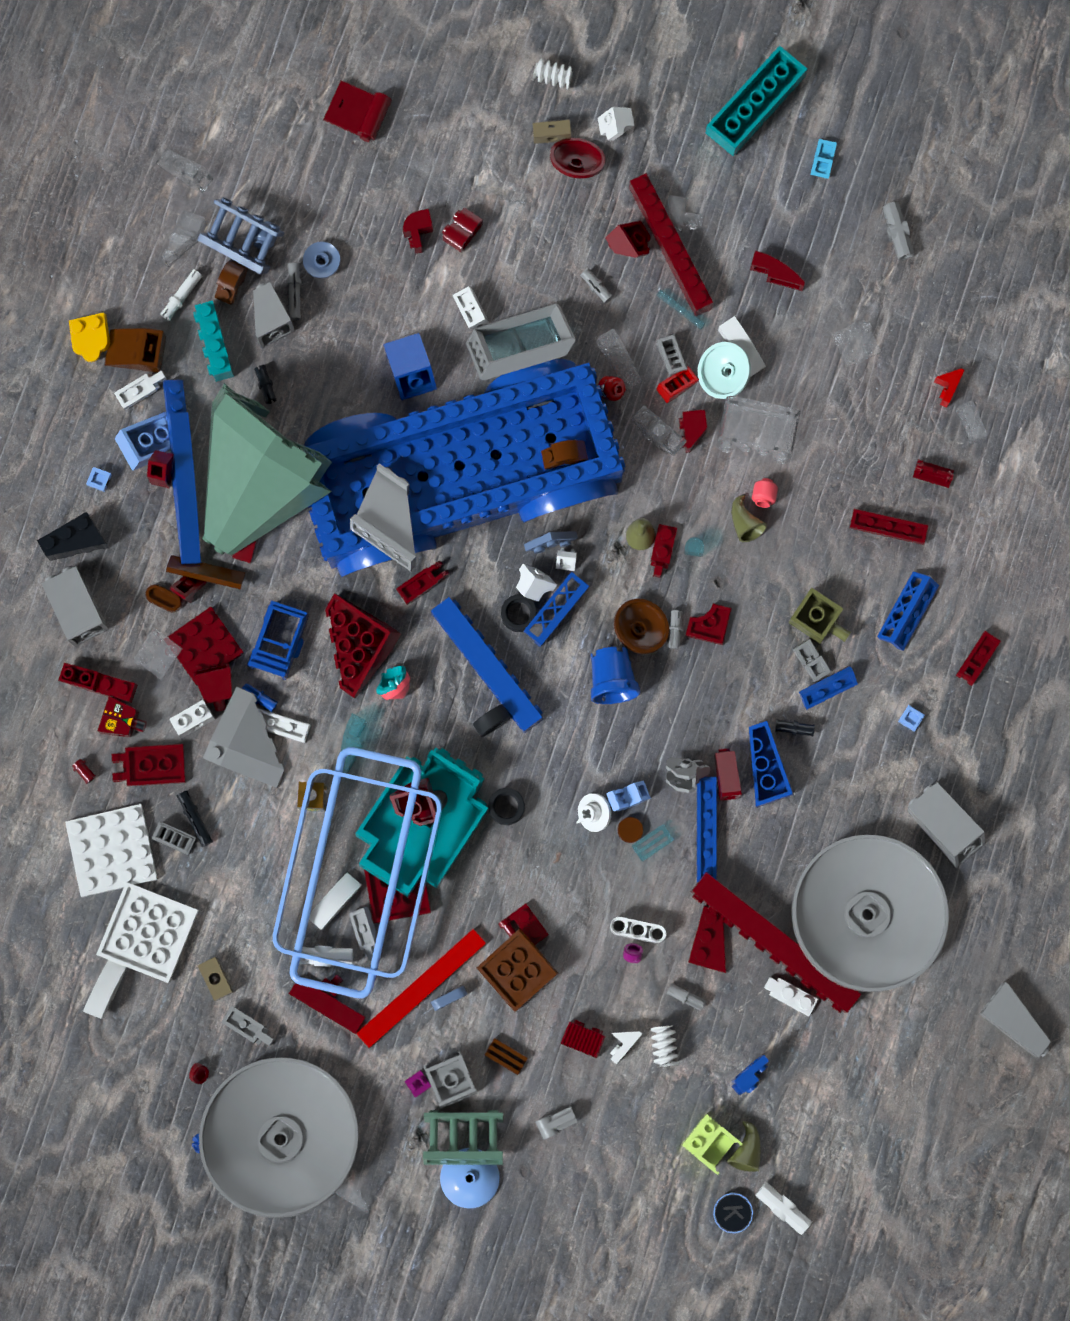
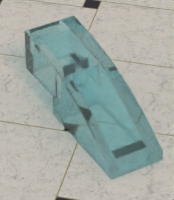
(351, 739)

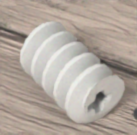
(553, 73)
(664, 1046)

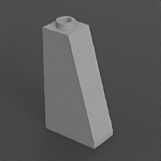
(1014, 1020)

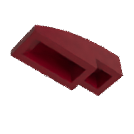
(777, 272)

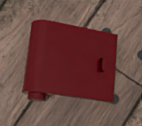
(359, 112)

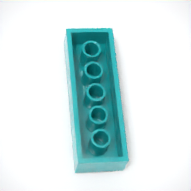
(756, 101)

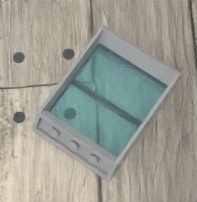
(520, 341)

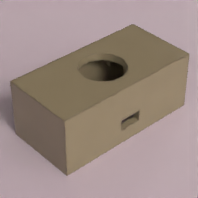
(544, 134)
(221, 989)

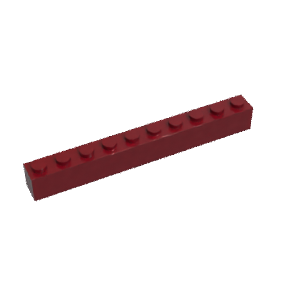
(771, 940)

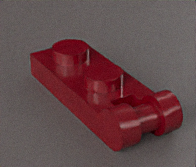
(978, 657)

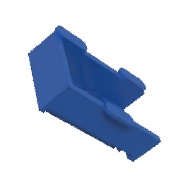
(270, 662)

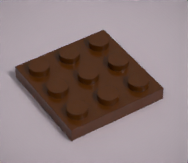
(517, 970)

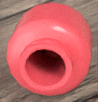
(764, 493)

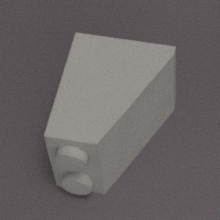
(270, 316)

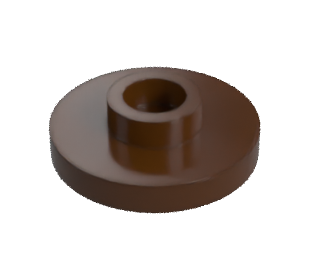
(630, 830)

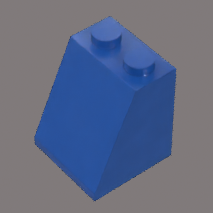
(410, 366)

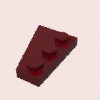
(708, 945)

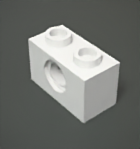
(192, 719)

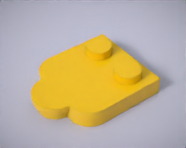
(90, 336)

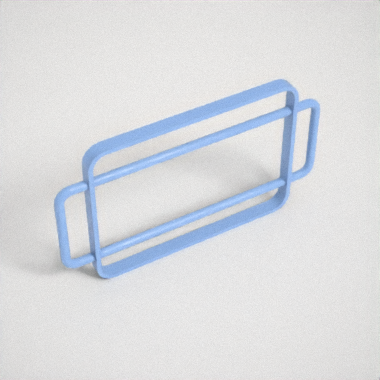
(297, 952)

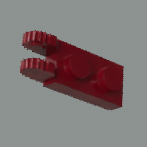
(421, 583)

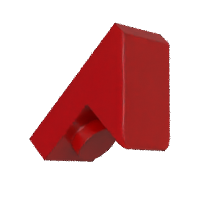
(949, 381)

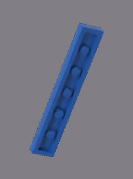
(707, 827)

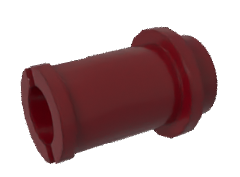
(83, 770)

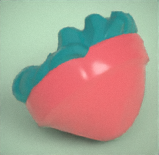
(394, 683)

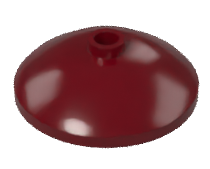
(577, 158)

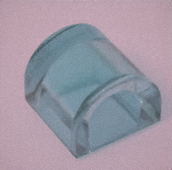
(694, 547)

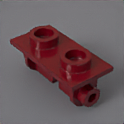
(933, 473)

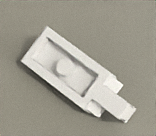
(139, 389)

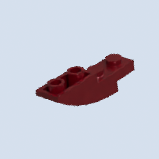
(97, 682)

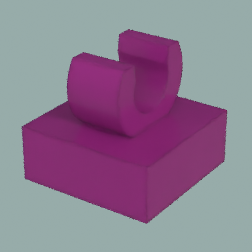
(418, 1083)

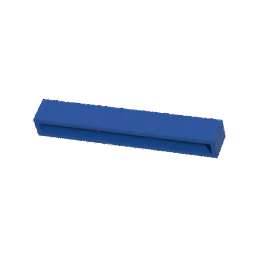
(487, 665)

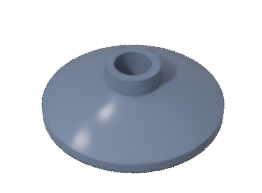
(321, 251)

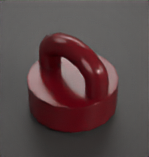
(198, 1073)

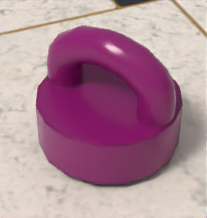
(633, 953)

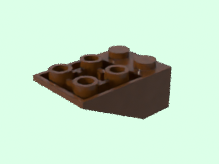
(136, 349)

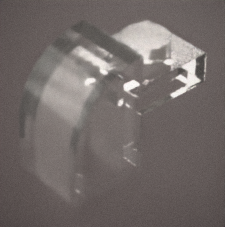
(676, 212)

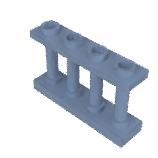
(226, 247)

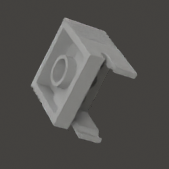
(450, 1081)

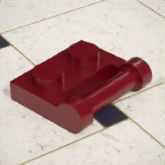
(527, 923)

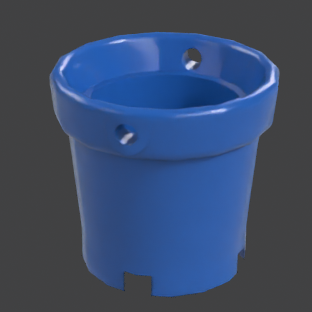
(612, 677)

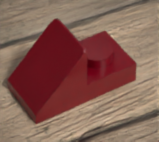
(187, 587)

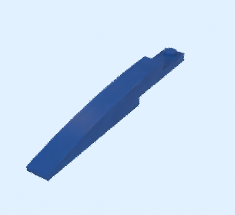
(182, 472)

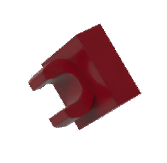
(335, 981)

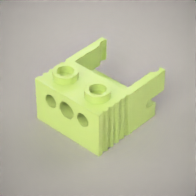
(709, 1142)

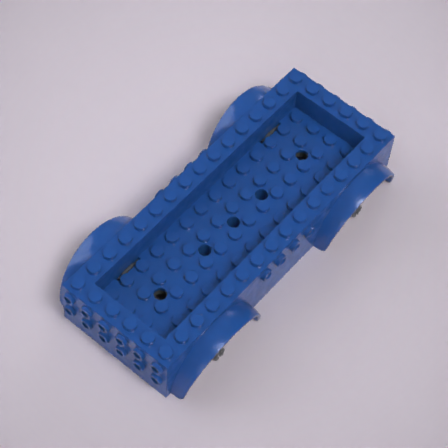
(503, 421)

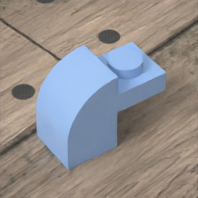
(628, 796)

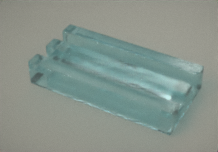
(665, 834)

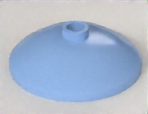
(472, 1193)

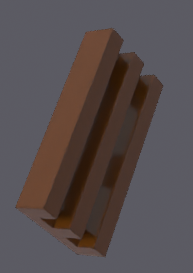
(492, 1048)

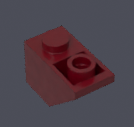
(693, 426)
(160, 469)

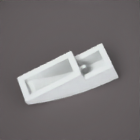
(734, 333)
(334, 901)
(105, 989)

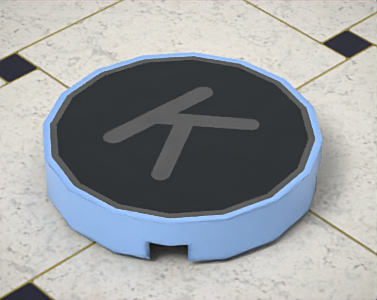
(733, 1213)

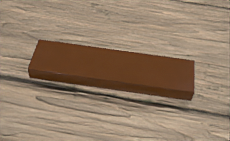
(206, 572)

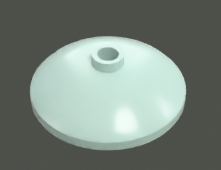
(714, 370)

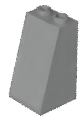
(74, 606)
(947, 824)

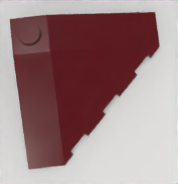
(360, 643)

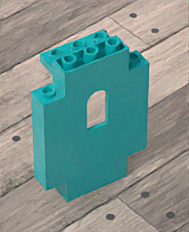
(456, 826)

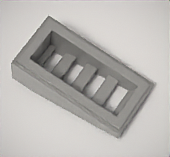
(666, 341)
(191, 839)

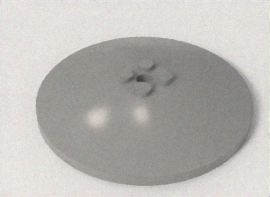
(905, 906)
(271, 1101)

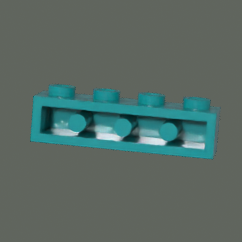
(215, 345)

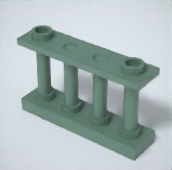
(472, 1155)

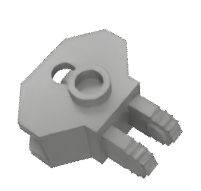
(686, 773)

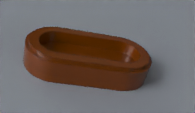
(163, 598)

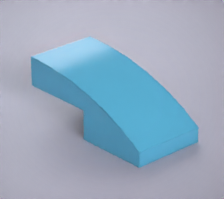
(823, 158)

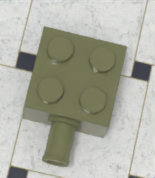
(818, 617)

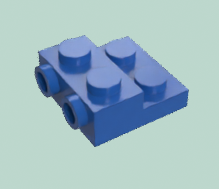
(747, 1079)

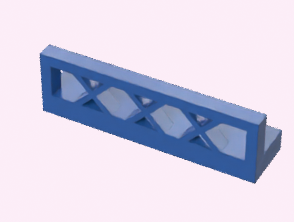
(570, 602)
(911, 611)

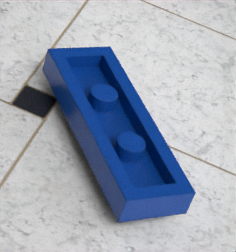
(828, 687)

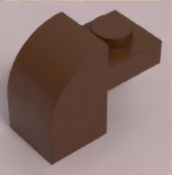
(229, 280)
(564, 452)

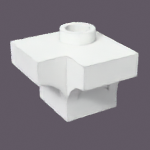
(615, 122)
(534, 583)

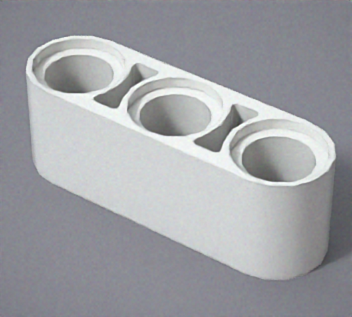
(628, 930)

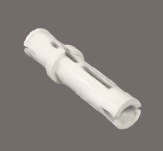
(182, 293)

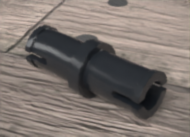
(265, 384)
(795, 728)

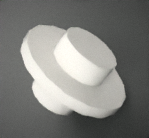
(594, 812)

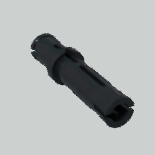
(192, 814)

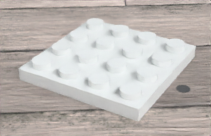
(111, 850)
(147, 932)

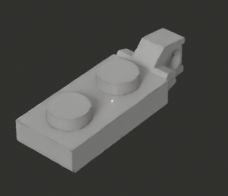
(364, 931)
(247, 1026)

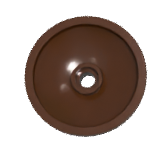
(647, 619)

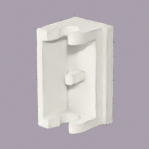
(470, 308)

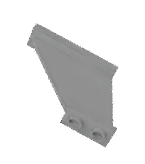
(386, 517)

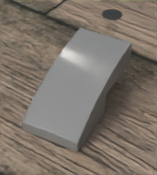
(811, 660)

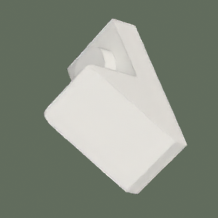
(627, 1040)

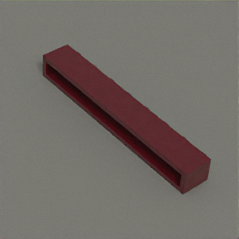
(670, 245)

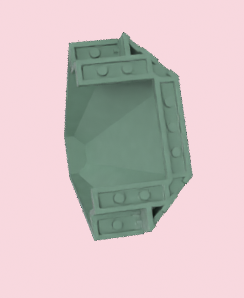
(254, 474)

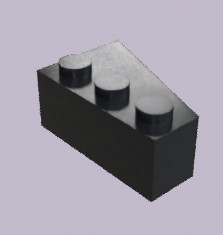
(72, 538)

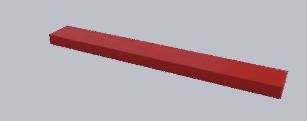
(421, 988)

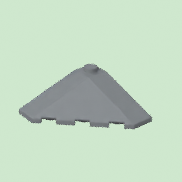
(243, 742)

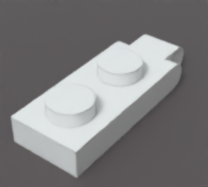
(791, 995)

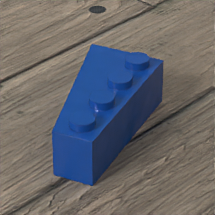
(768, 771)

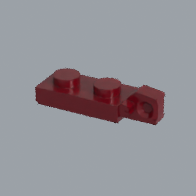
(662, 548)

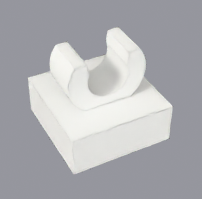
(566, 560)

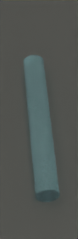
(680, 309)

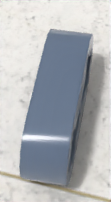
(449, 998)

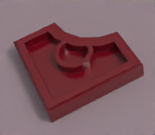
(710, 626)

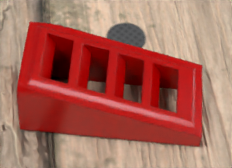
(668, 392)

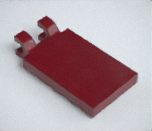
(151, 765)

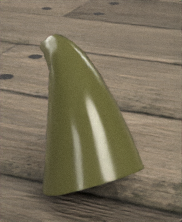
(746, 524)
(640, 534)
(748, 1154)

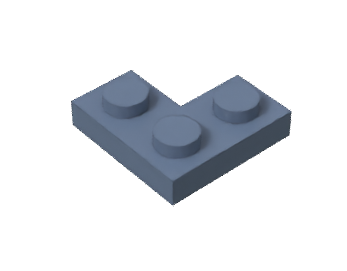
(551, 540)

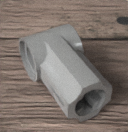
(554, 1123)

